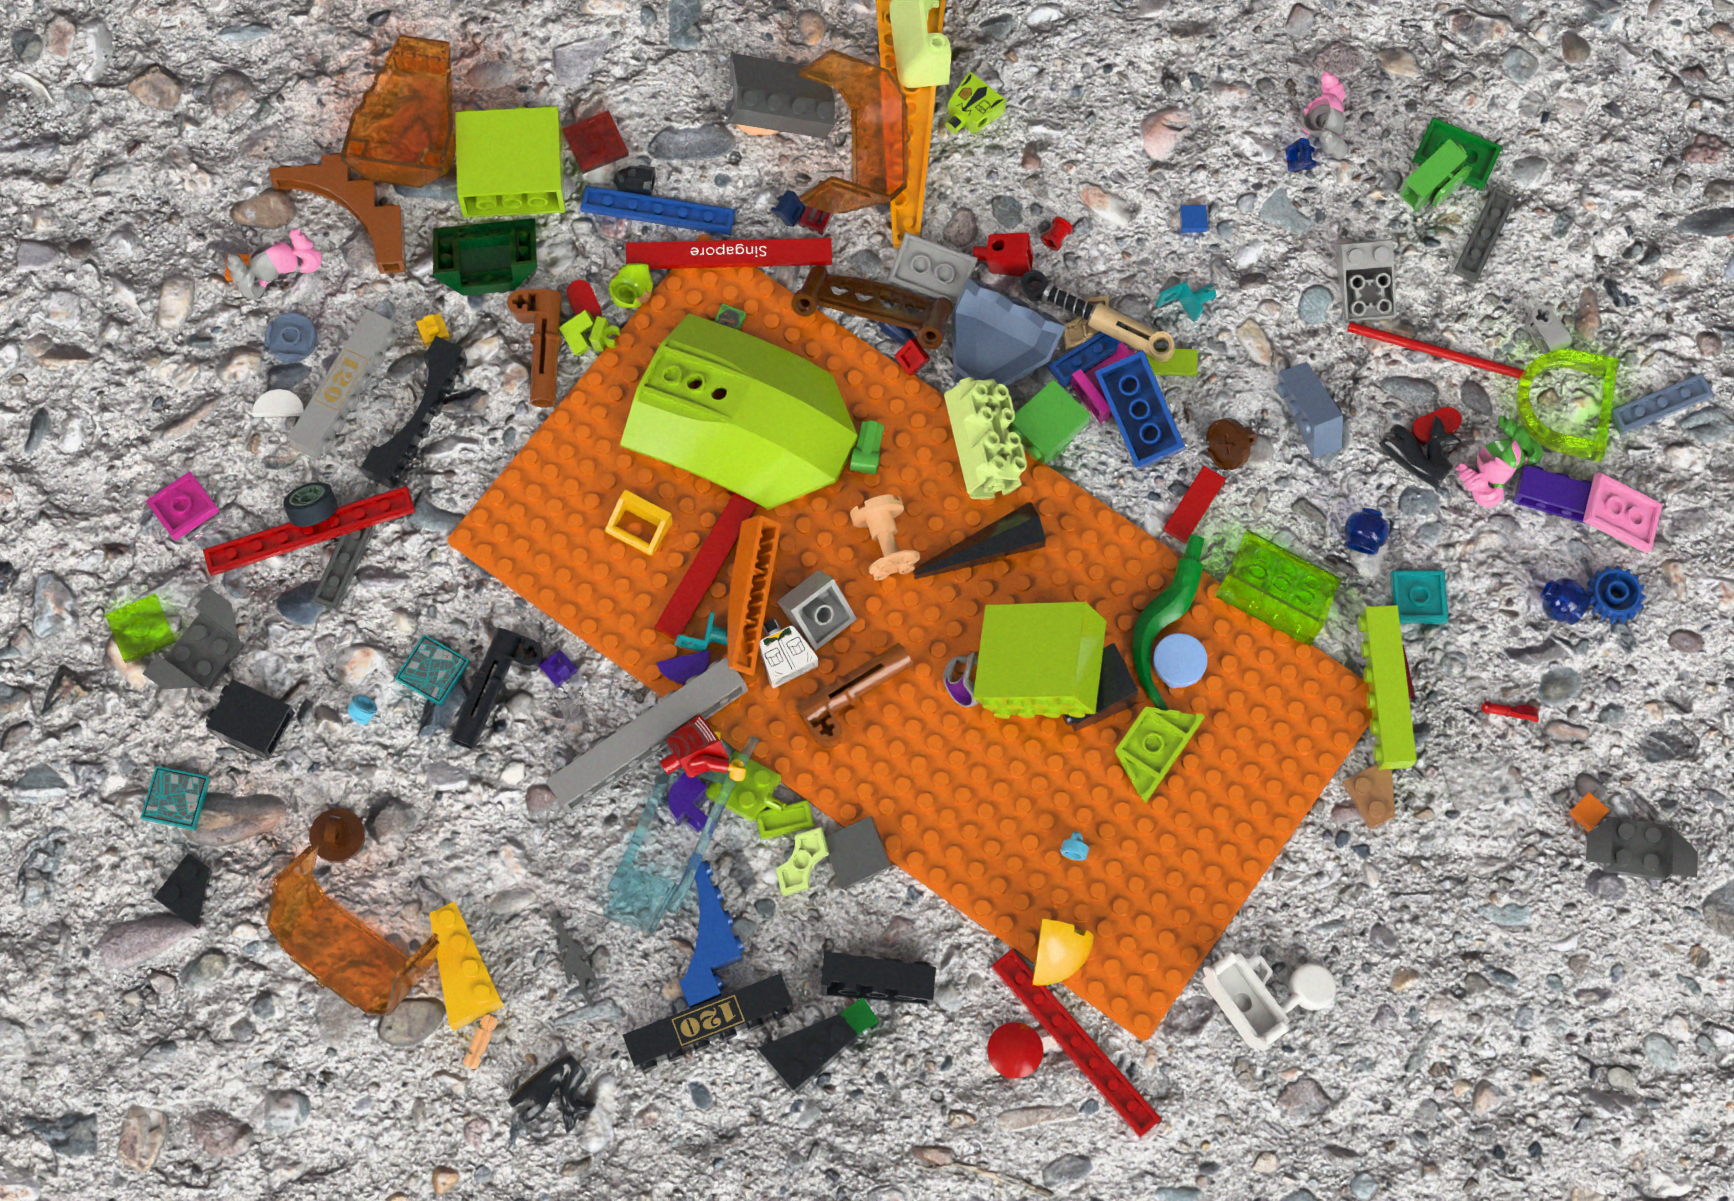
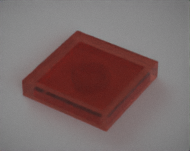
(595, 142)

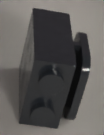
(249, 719)

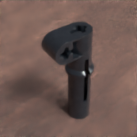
(500, 653)

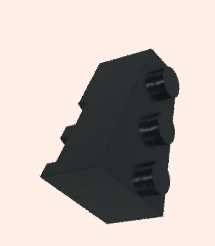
(807, 1052)

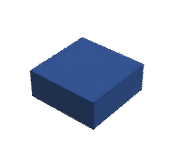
(1193, 218)

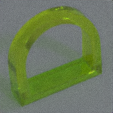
(1581, 361)

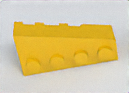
(463, 974)

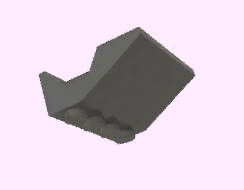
(776, 98)

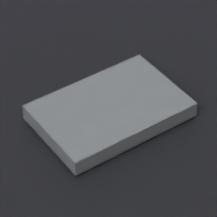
(931, 268)

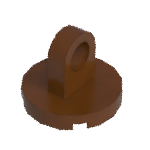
(1229, 443)
(338, 835)

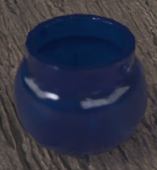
(1366, 531)
(1564, 600)

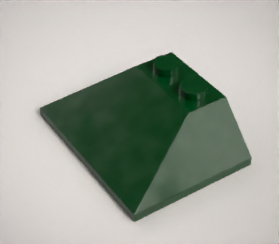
(485, 256)

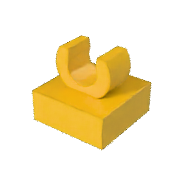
(432, 326)

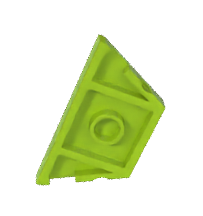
(1154, 746)

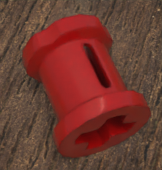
(1056, 233)

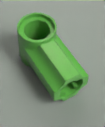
(867, 454)

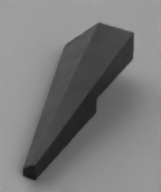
(1009, 535)

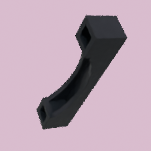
(388, 462)

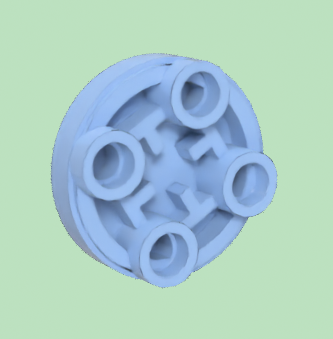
(1179, 660)

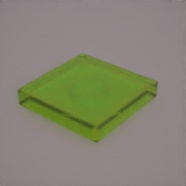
(140, 628)

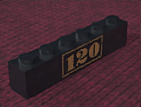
(708, 1022)

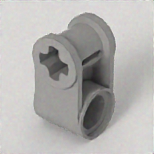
(1548, 331)

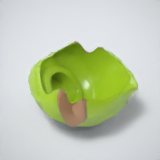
(631, 285)

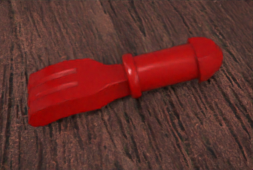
(1521, 711)

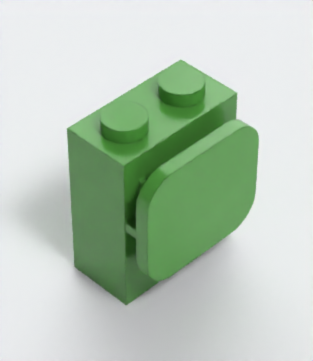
(1437, 177)
(1049, 422)

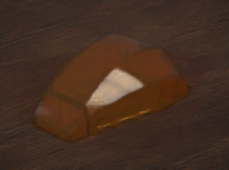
(406, 117)

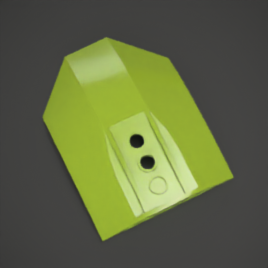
(770, 435)

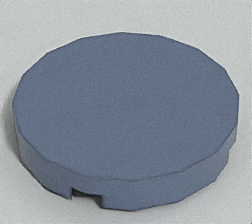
(291, 337)

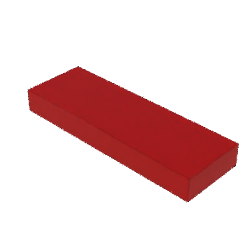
(1194, 504)

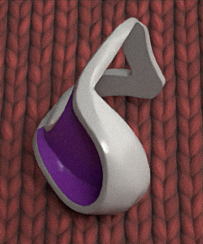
(963, 689)

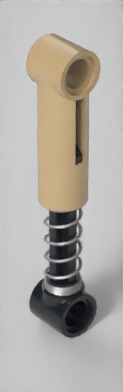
(1101, 317)

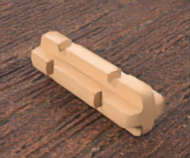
(480, 1041)

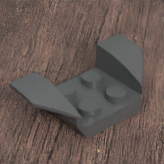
(202, 650)
(1641, 850)

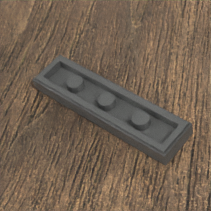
(1484, 235)
(341, 568)

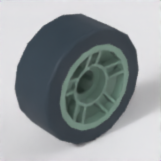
(310, 504)

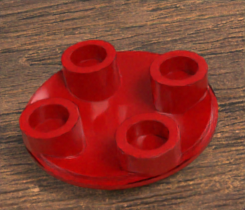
(1015, 1050)

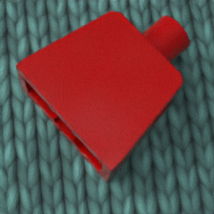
(1007, 253)

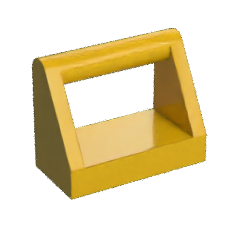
(645, 510)

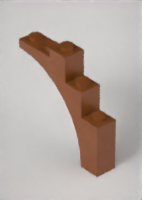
(359, 197)

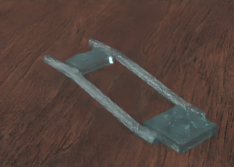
(644, 897)

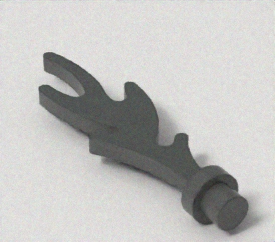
(572, 961)

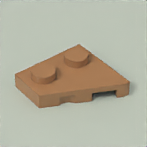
(1372, 795)

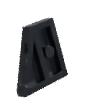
(186, 890)

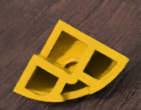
(1060, 951)

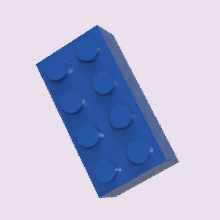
(1140, 410)

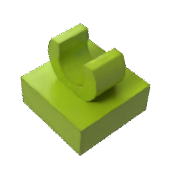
(600, 334)

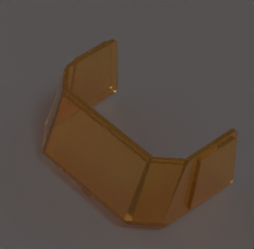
(878, 134)
(338, 946)

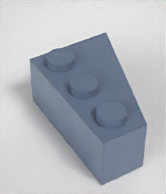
(1311, 409)

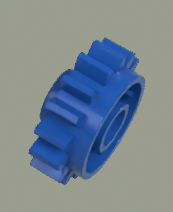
(1624, 585)

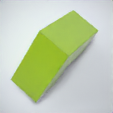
(575, 331)

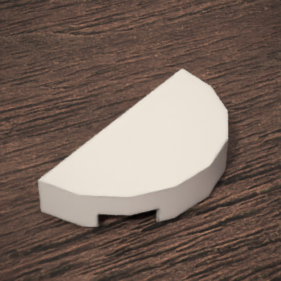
(278, 404)

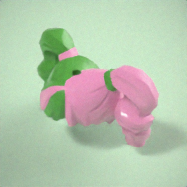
(1499, 462)

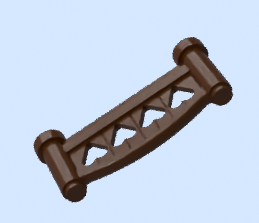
(928, 323)

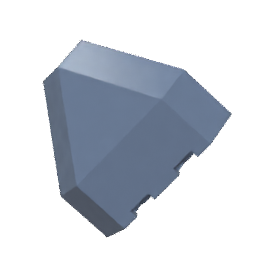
(999, 335)

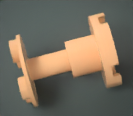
(879, 518)

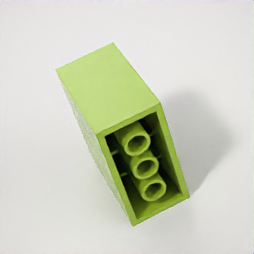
(510, 161)
(1040, 659)

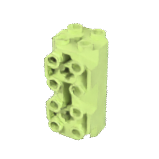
(986, 449)

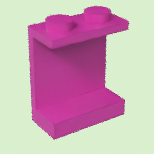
(1089, 388)

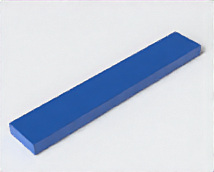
(658, 210)

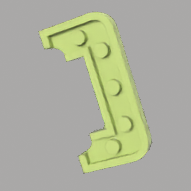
(920, 56)

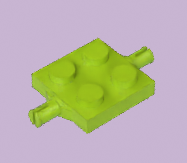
(752, 793)

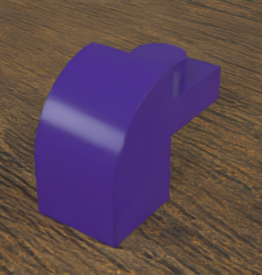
(683, 802)

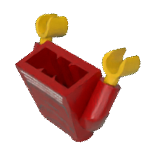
(699, 750)

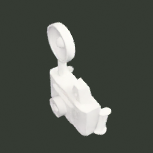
(1251, 1006)

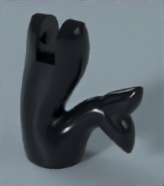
(1411, 457)
(542, 1085)

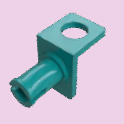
(1189, 299)
(711, 634)

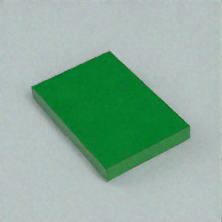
(1480, 151)

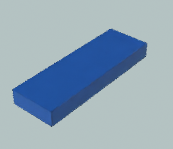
(1083, 357)

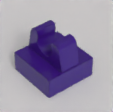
(558, 668)

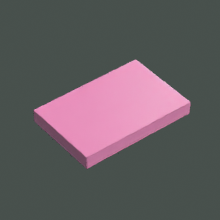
(1622, 512)

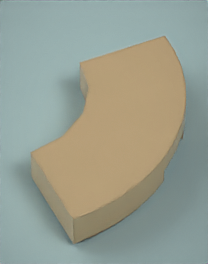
(1077, 330)

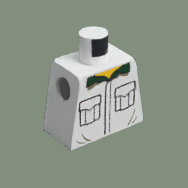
(785, 654)

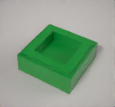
(860, 1016)

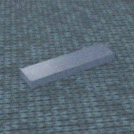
(1661, 404)

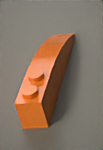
(750, 590)

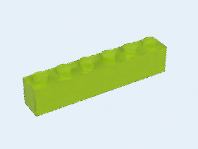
(1387, 687)

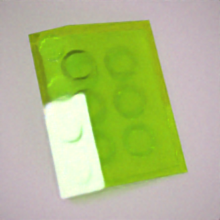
(1278, 587)

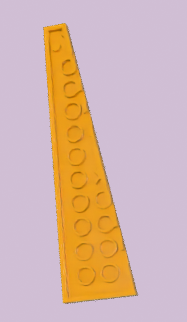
(908, 206)

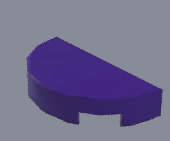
(684, 667)

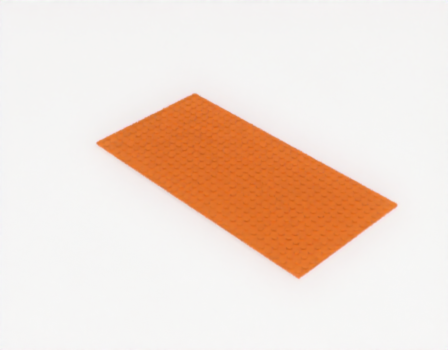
(954, 791)

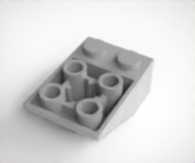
(1366, 279)

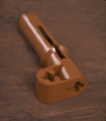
(544, 340)
(847, 690)

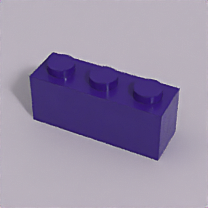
(1552, 493)

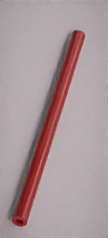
(1435, 350)

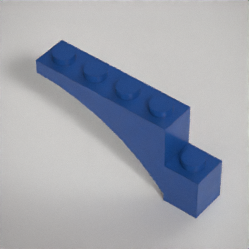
(714, 945)

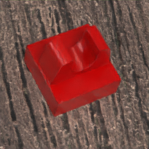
(912, 357)

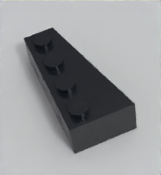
(877, 979)

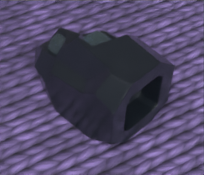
(636, 179)

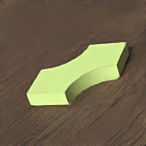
(796, 872)

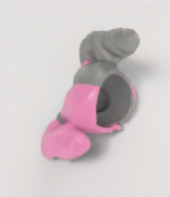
(1325, 116)
(270, 261)

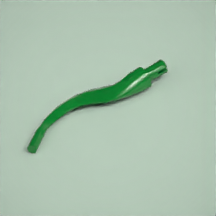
(1163, 611)

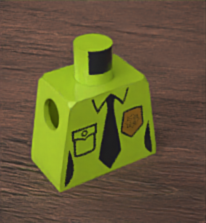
(973, 105)

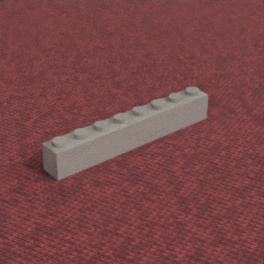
(645, 735)

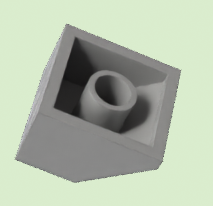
(817, 609)

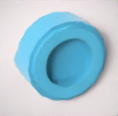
(362, 709)
(1074, 847)

